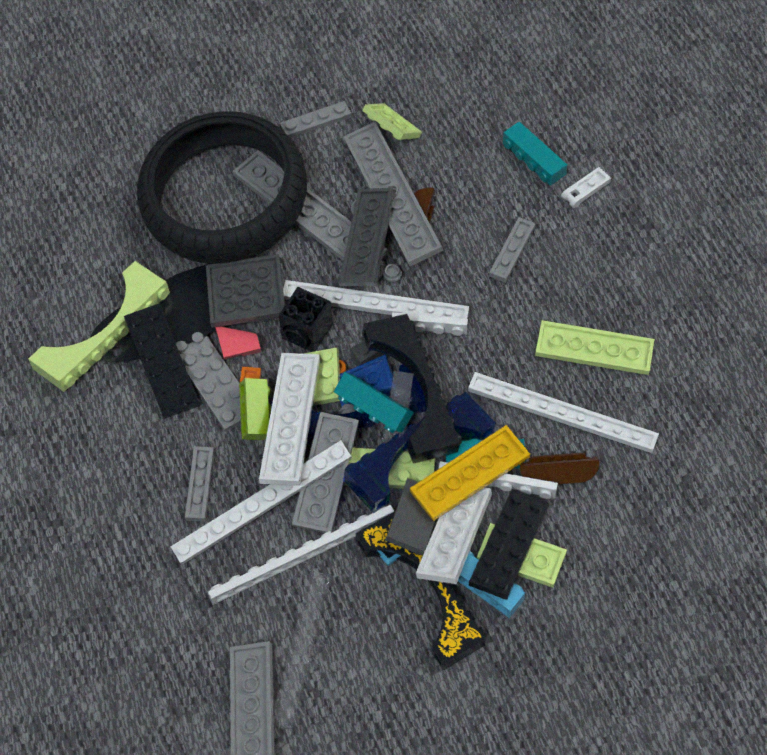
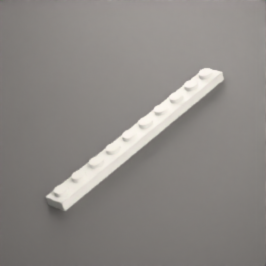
(377, 302)
(563, 412)
(258, 504)
(293, 557)

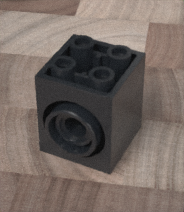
(305, 319)

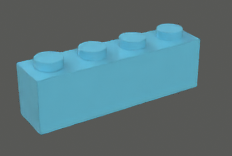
(506, 607)

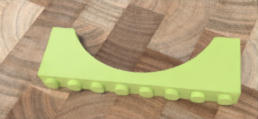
(68, 363)

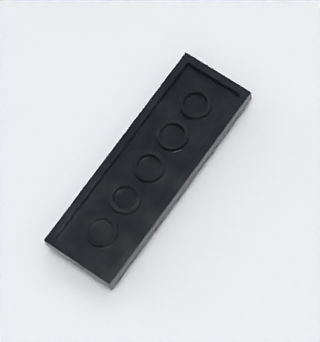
(161, 361)
(508, 544)

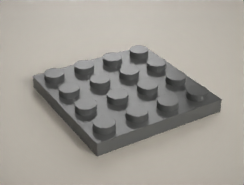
(245, 290)

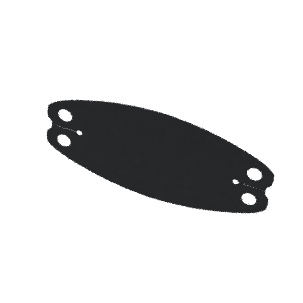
(184, 309)

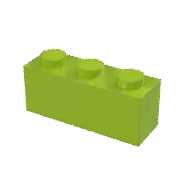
(254, 408)

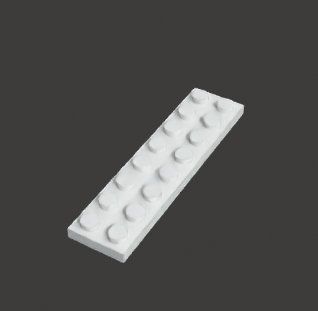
(289, 419)

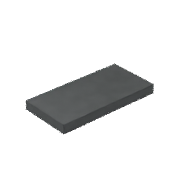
(410, 523)

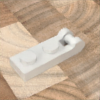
(586, 187)

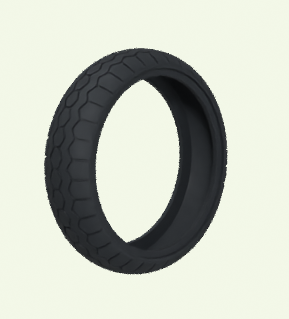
(209, 132)

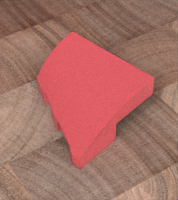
(237, 342)

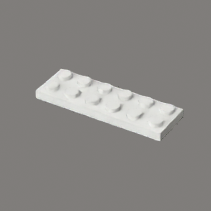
(453, 539)

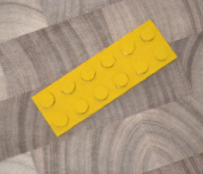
(469, 472)

